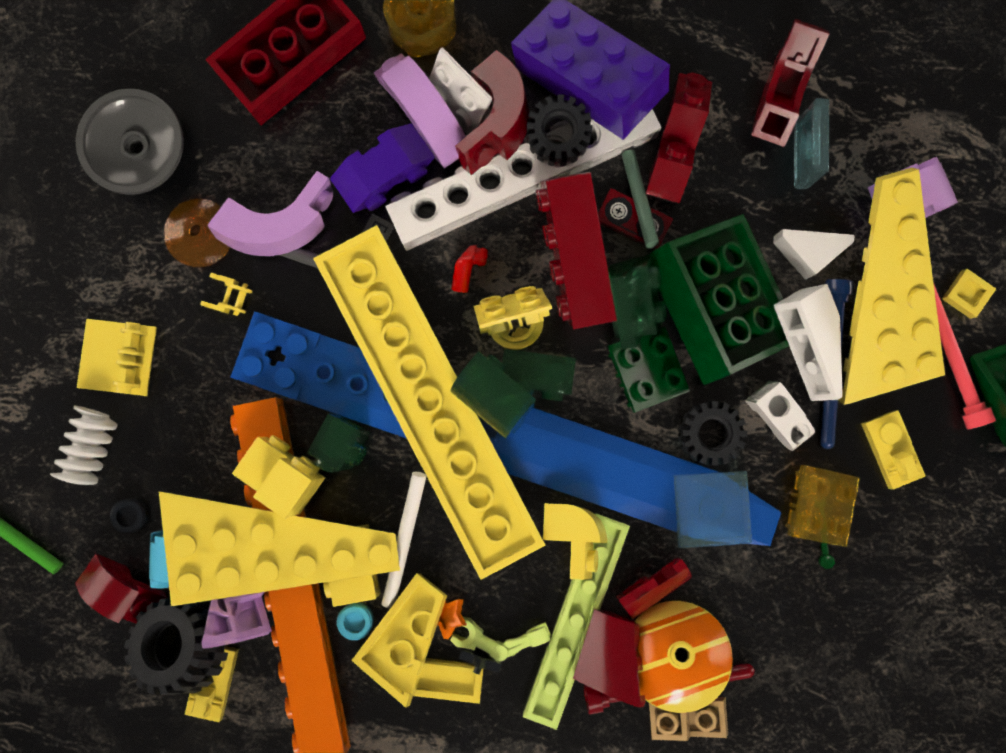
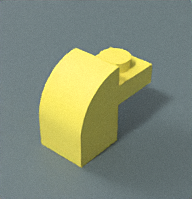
(580, 528)

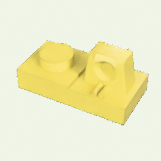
(893, 449)
(212, 700)

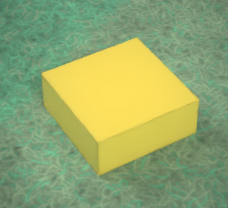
(969, 293)

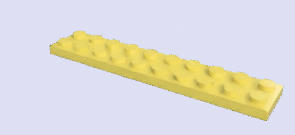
(417, 386)

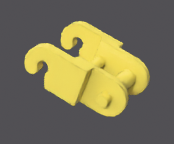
(231, 284)

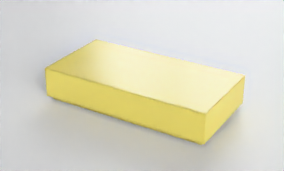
(449, 681)

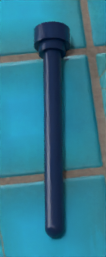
(840, 291)

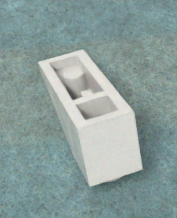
(815, 339)

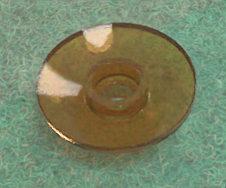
(199, 249)

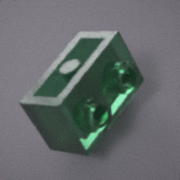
(542, 372)
(339, 444)

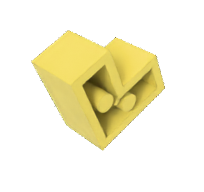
(280, 479)

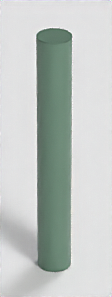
(640, 199)

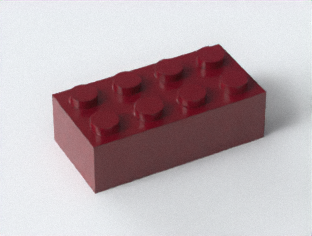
(285, 52)
(577, 250)

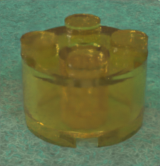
(420, 33)

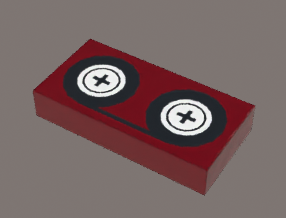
(621, 216)

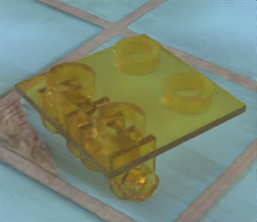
(823, 506)

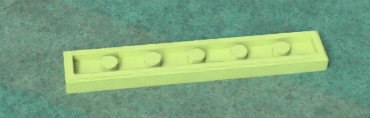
(569, 633)

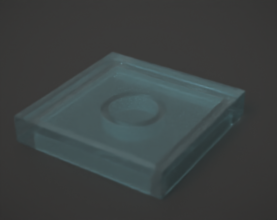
(811, 144)
(712, 509)

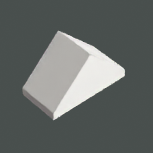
(811, 250)

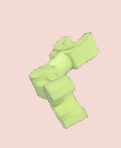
(501, 650)

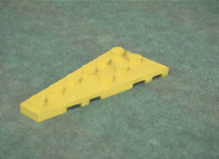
(895, 302)
(244, 550)

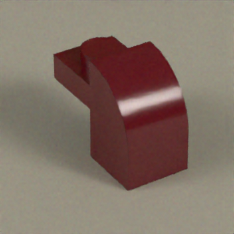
(113, 591)

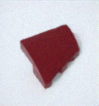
(650, 590)
(611, 658)

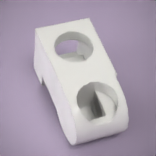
(781, 414)

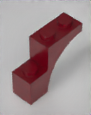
(680, 137)

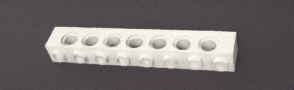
(512, 186)

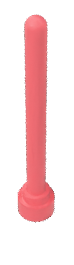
(976, 412)

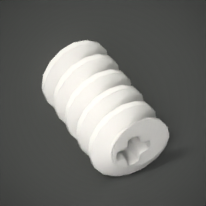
(85, 447)

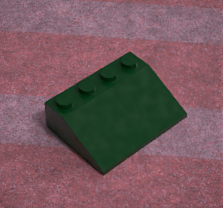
(721, 298)

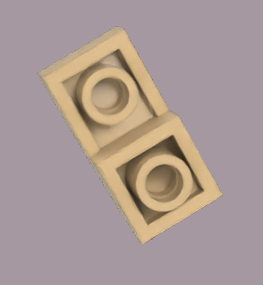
(705, 722)

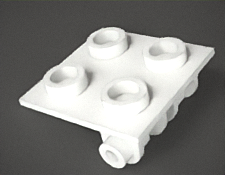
(460, 92)

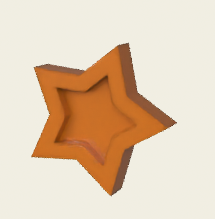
(451, 618)

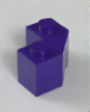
(369, 177)

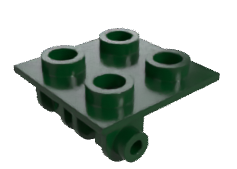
(649, 371)

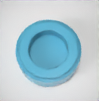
(355, 621)

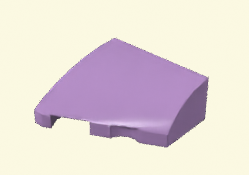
(235, 620)

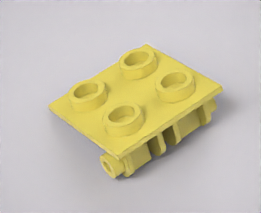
(526, 303)
(116, 357)

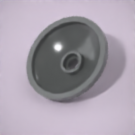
(114, 129)

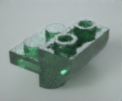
(636, 300)
(494, 394)

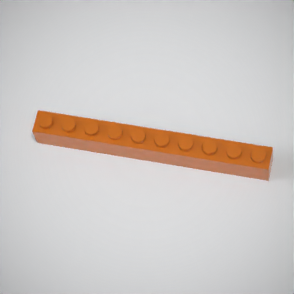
(298, 617)

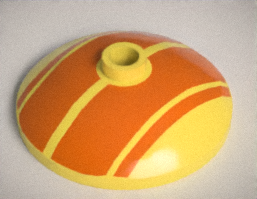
(702, 676)

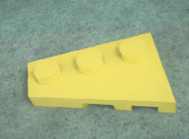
(402, 639)

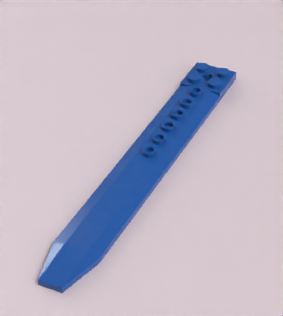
(541, 451)

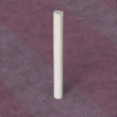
(404, 536)

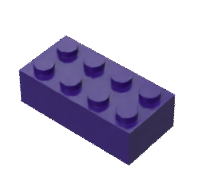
(594, 64)

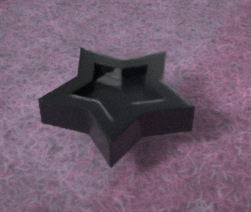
(480, 661)

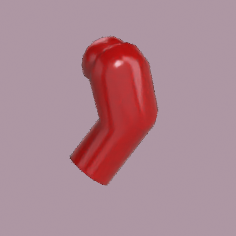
(464, 266)

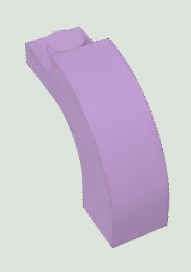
(423, 106)
(278, 231)

